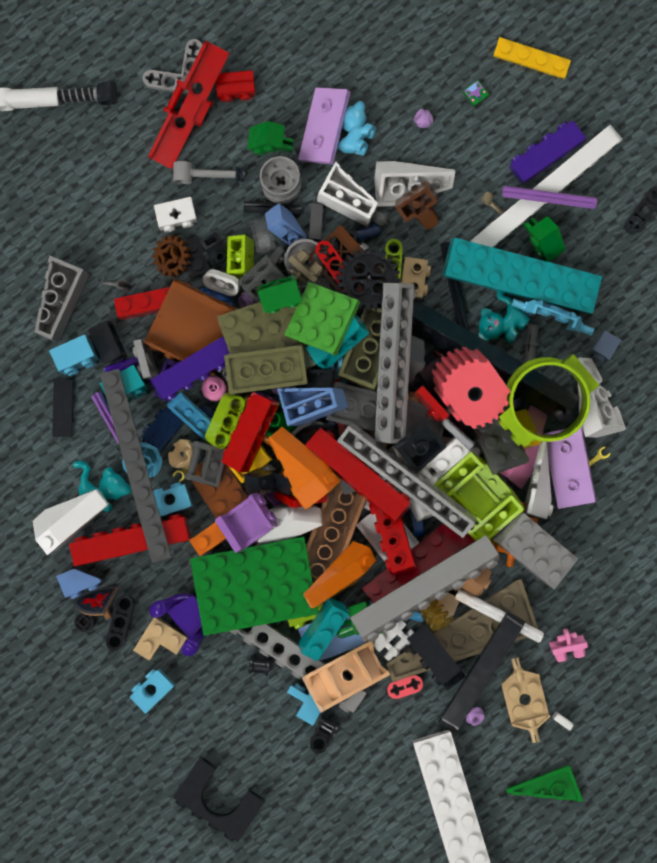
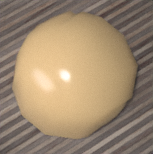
(176, 459)

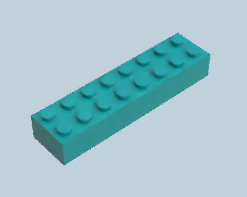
(521, 276)

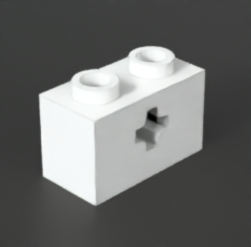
(166, 211)

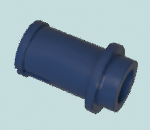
(368, 232)

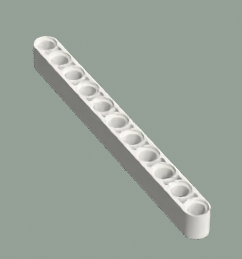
(554, 182)

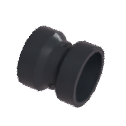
(86, 624)

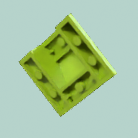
(481, 494)

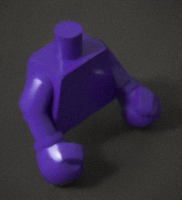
(185, 612)

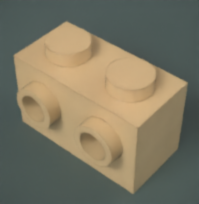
(414, 273)

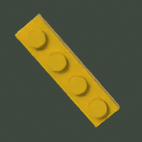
(532, 58)

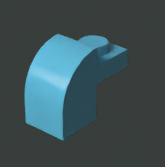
(308, 711)

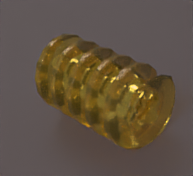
(435, 616)

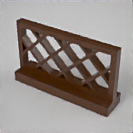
(351, 245)

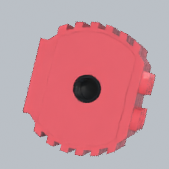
(470, 387)

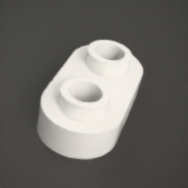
(222, 283)

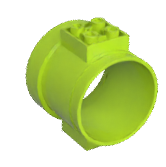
(585, 380)

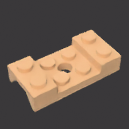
(330, 687)

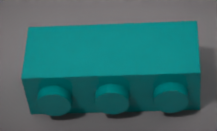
(354, 335)
(323, 629)

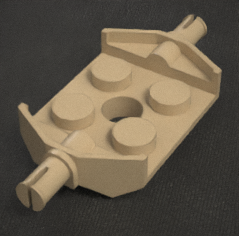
(535, 712)

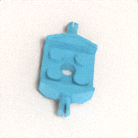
(563, 316)

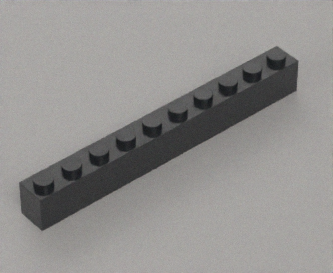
(532, 387)

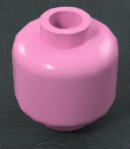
(210, 395)

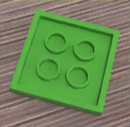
(322, 318)

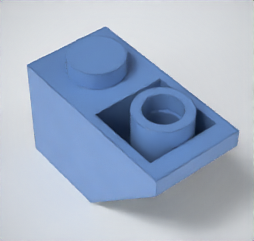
(283, 224)
(77, 580)

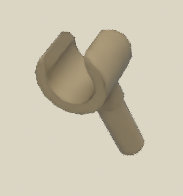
(487, 198)

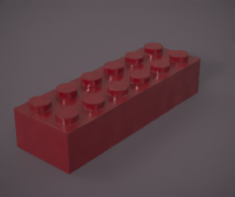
(427, 554)

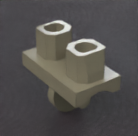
(299, 262)

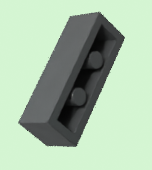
(316, 222)

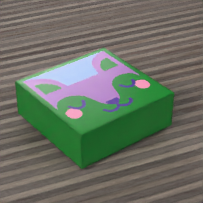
(475, 93)

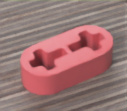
(406, 691)

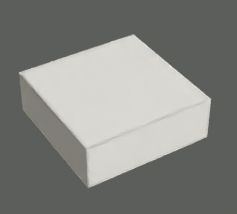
(562, 720)

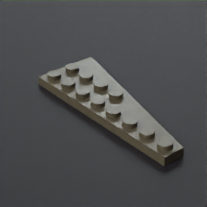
(469, 632)

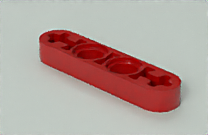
(331, 250)

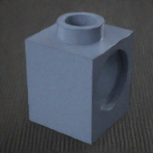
(605, 346)

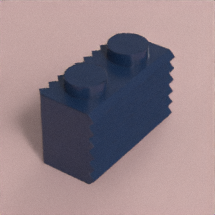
(162, 429)

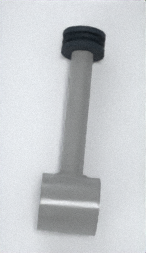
(184, 172)

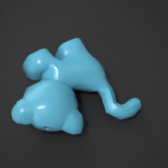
(354, 124)

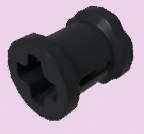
(259, 666)

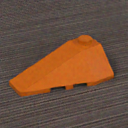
(305, 470)
(341, 574)

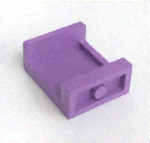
(247, 522)

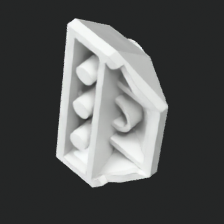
(292, 523)

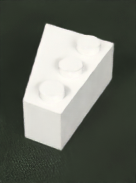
(346, 197)

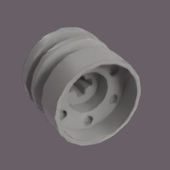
(281, 170)

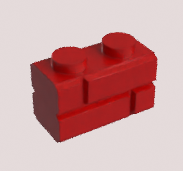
(235, 85)

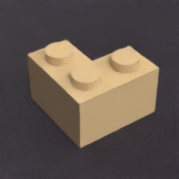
(159, 634)

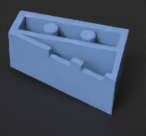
(309, 404)

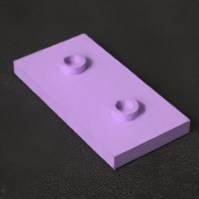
(324, 125)
(570, 470)

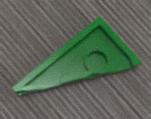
(553, 784)

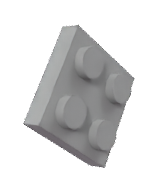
(147, 365)

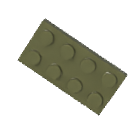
(265, 369)

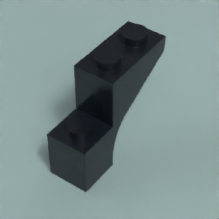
(267, 481)

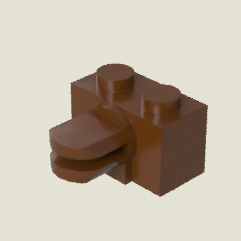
(419, 204)

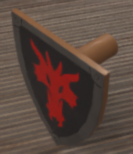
(97, 602)

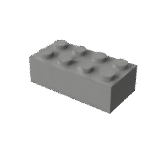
(535, 550)

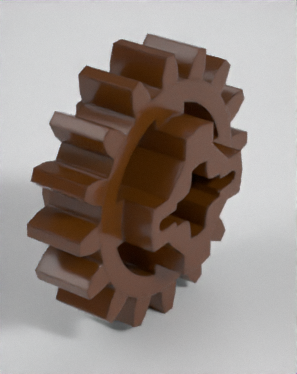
(172, 255)

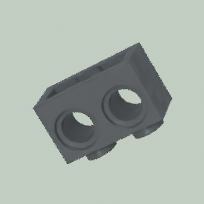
(260, 274)

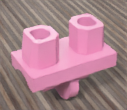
(568, 643)

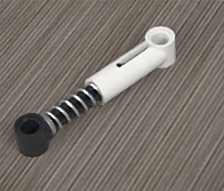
(12, 99)

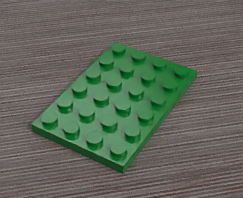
(253, 586)

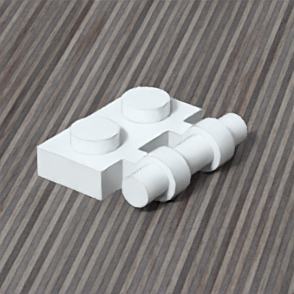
(385, 637)

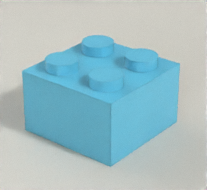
(74, 355)

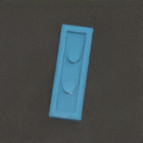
(190, 414)

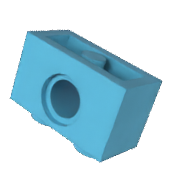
(181, 495)
(145, 700)

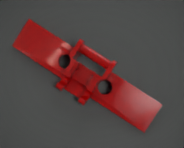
(194, 108)

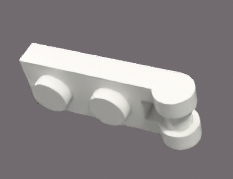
(445, 460)

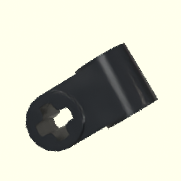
(324, 733)

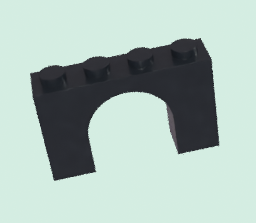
(232, 823)

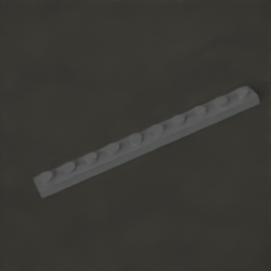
(135, 465)

